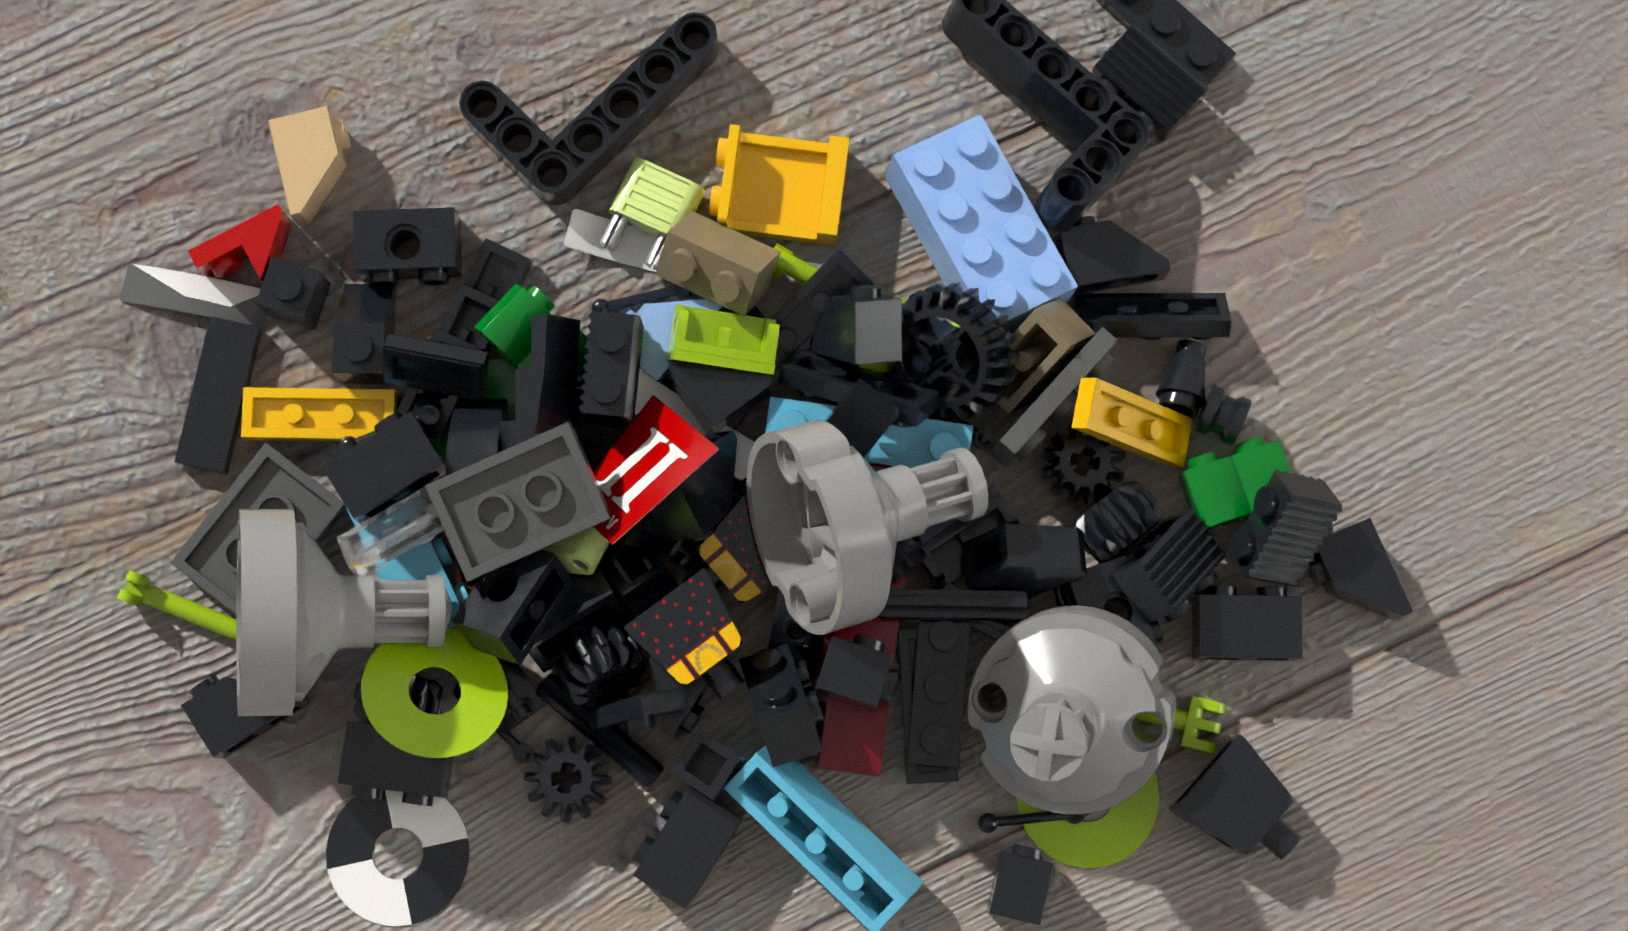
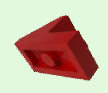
(252, 239)

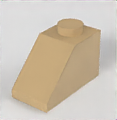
(309, 158)

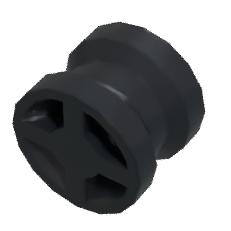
(1223, 415)

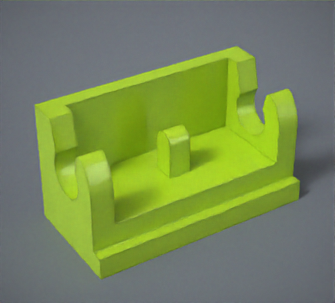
(723, 339)

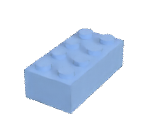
(979, 221)

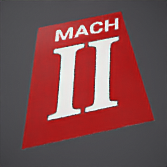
(648, 465)

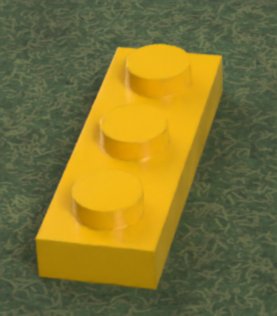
(313, 413)
(1131, 422)

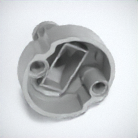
(835, 522)
(301, 612)
(1072, 709)

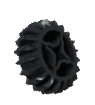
(977, 358)

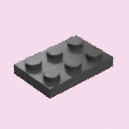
(1055, 400)
(265, 483)
(518, 501)

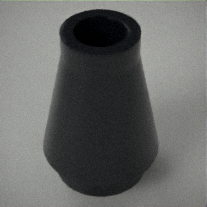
(1184, 380)

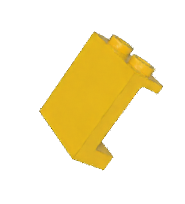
(780, 186)

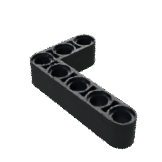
(1061, 94)
(596, 117)

